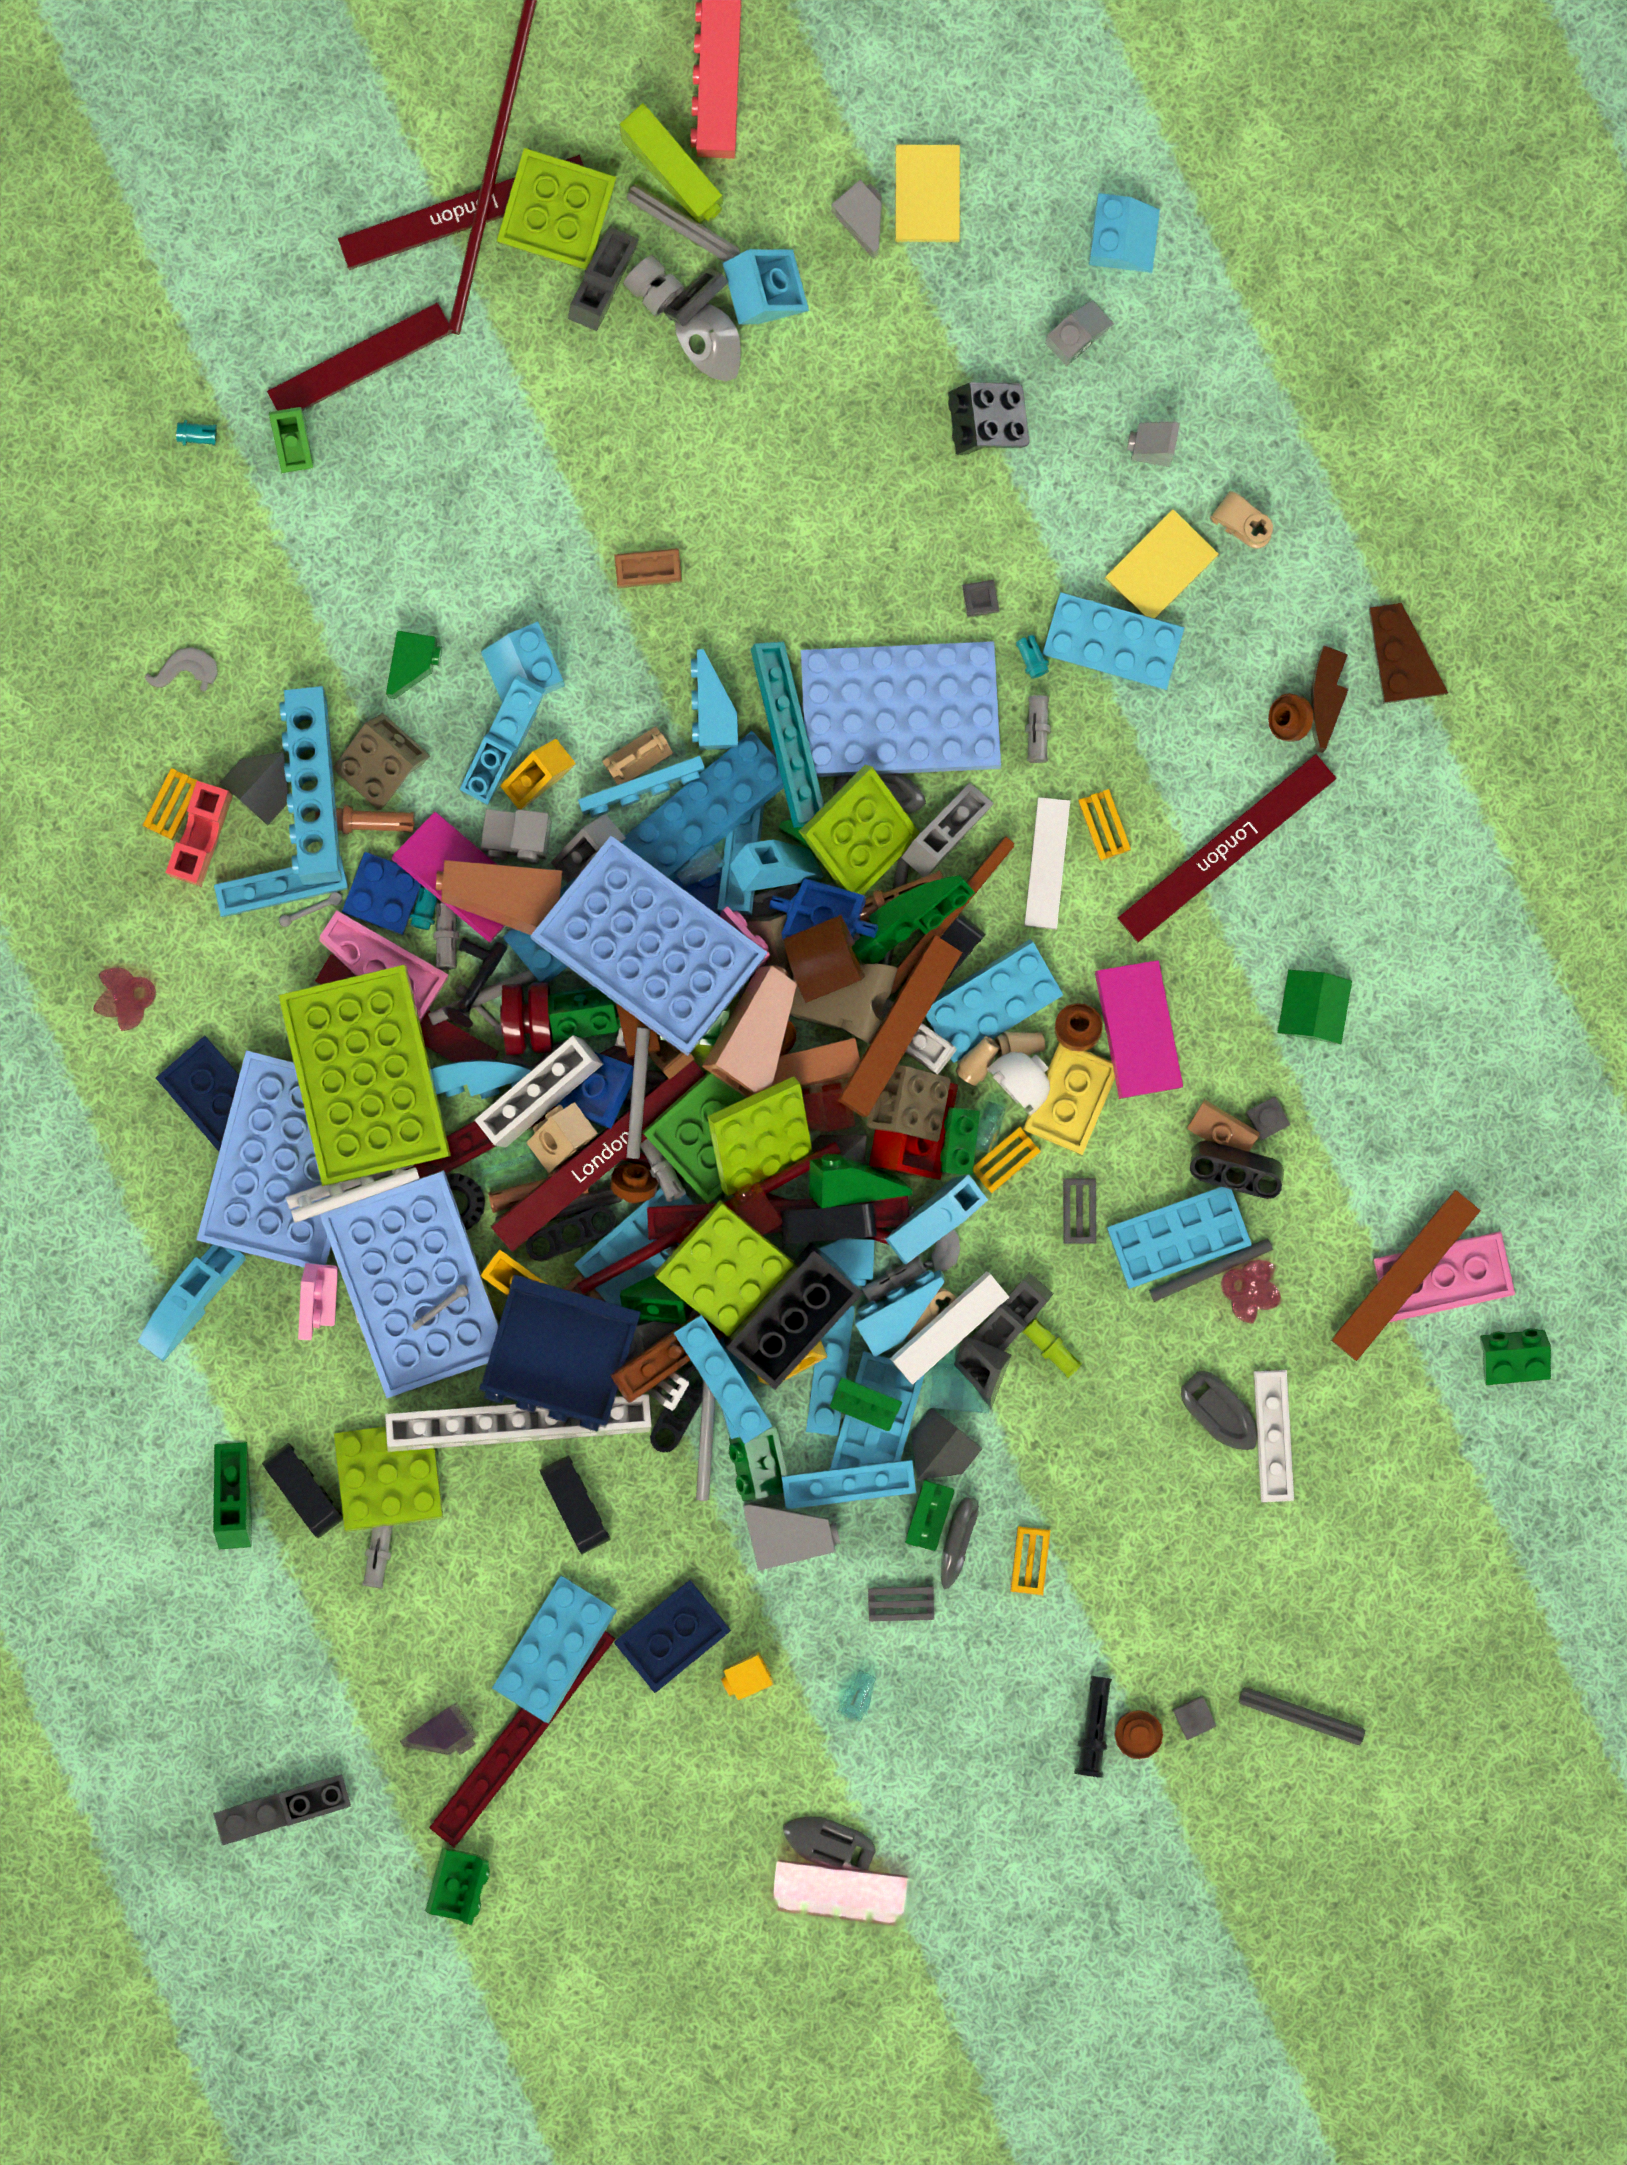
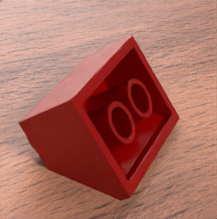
(908, 1153)

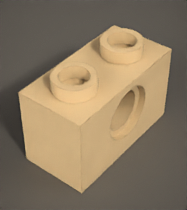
(560, 1136)

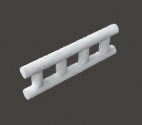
(339, 1198)

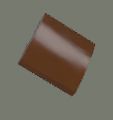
(823, 958)

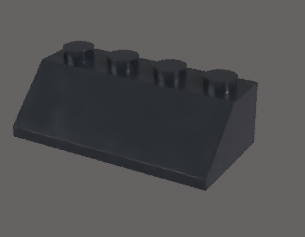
(793, 1316)

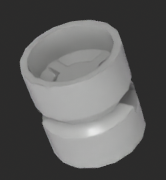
(645, 277)

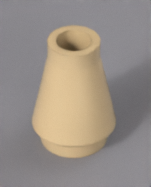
(1020, 1042)
(974, 1064)

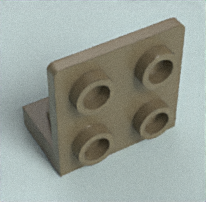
(379, 760)
(911, 1104)

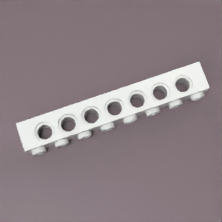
(504, 1425)

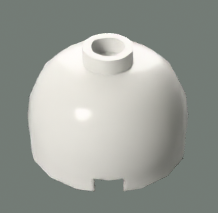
(1022, 1079)

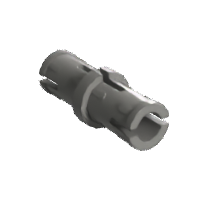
(1038, 729)
(445, 937)
(663, 1172)
(894, 1278)
(377, 1556)

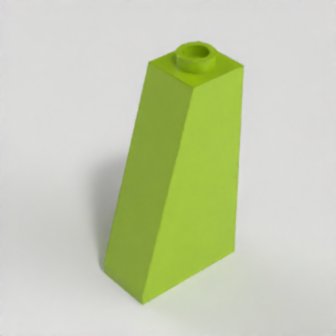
(670, 164)

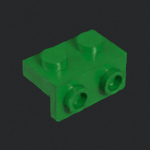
(1516, 1357)
(458, 1885)

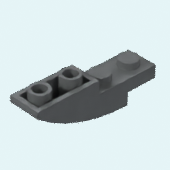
(281, 1809)

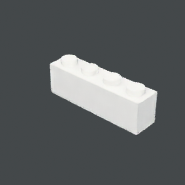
(538, 1091)

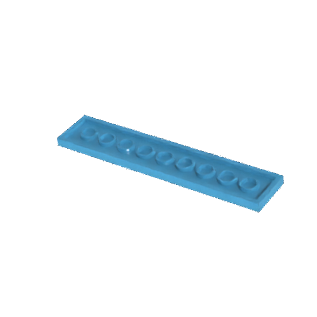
(691, 818)

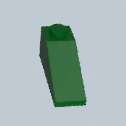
(844, 1182)
(232, 1496)

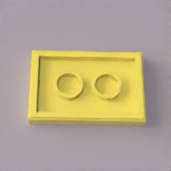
(927, 193)
(1161, 565)
(1075, 1099)

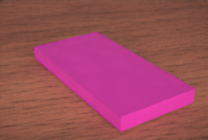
(426, 854)
(1138, 1029)

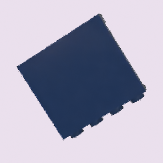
(558, 1353)

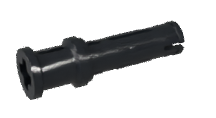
(1092, 1743)

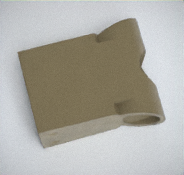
(851, 1008)

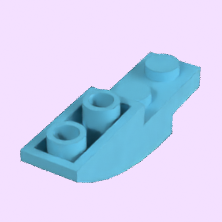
(503, 739)
(480, 1075)
(187, 1298)

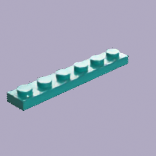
(787, 731)

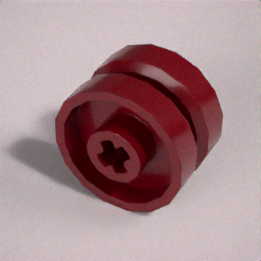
(526, 1018)

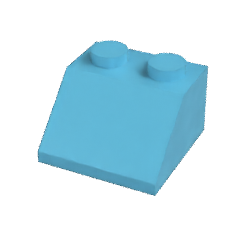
(1124, 233)
(765, 285)
(522, 654)

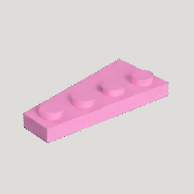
(369, 952)

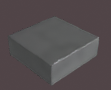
(980, 598)
(1194, 1718)

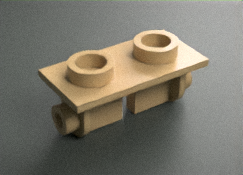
(638, 756)

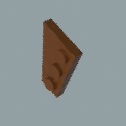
(1401, 657)

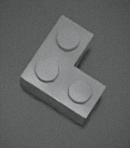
(516, 834)

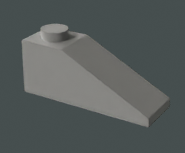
(946, 830)

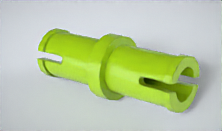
(1051, 1347)

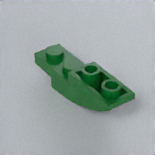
(919, 907)

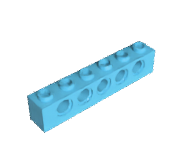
(324, 864)

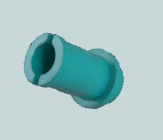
(196, 433)
(1032, 657)
(424, 910)

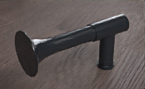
(461, 1011)

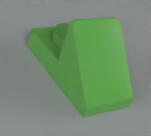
(291, 439)

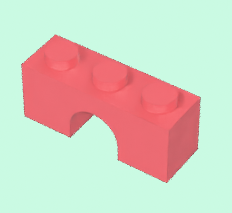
(205, 820)

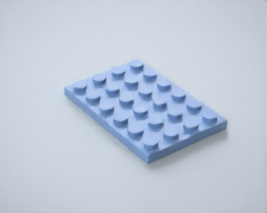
(901, 708)
(649, 945)
(260, 1163)
(398, 1263)

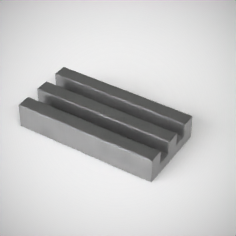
(695, 296)
(1079, 1182)
(929, 1603)

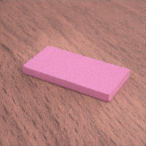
(1466, 1275)

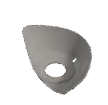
(722, 346)

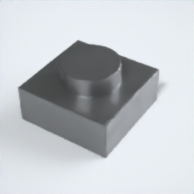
(1268, 1118)

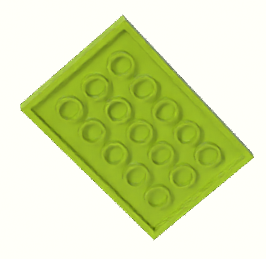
(364, 1075)

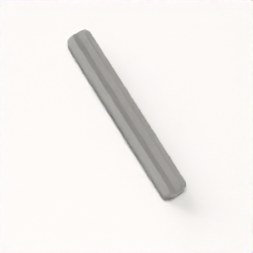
(682, 223)

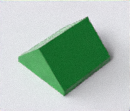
(1314, 1006)

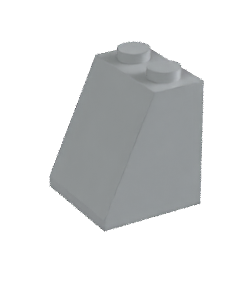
(787, 1535)

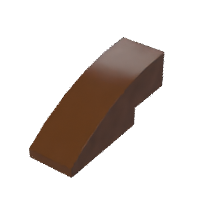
(1326, 695)

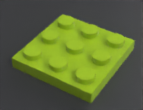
(556, 209)
(860, 832)
(760, 1135)
(724, 1269)
(383, 1485)

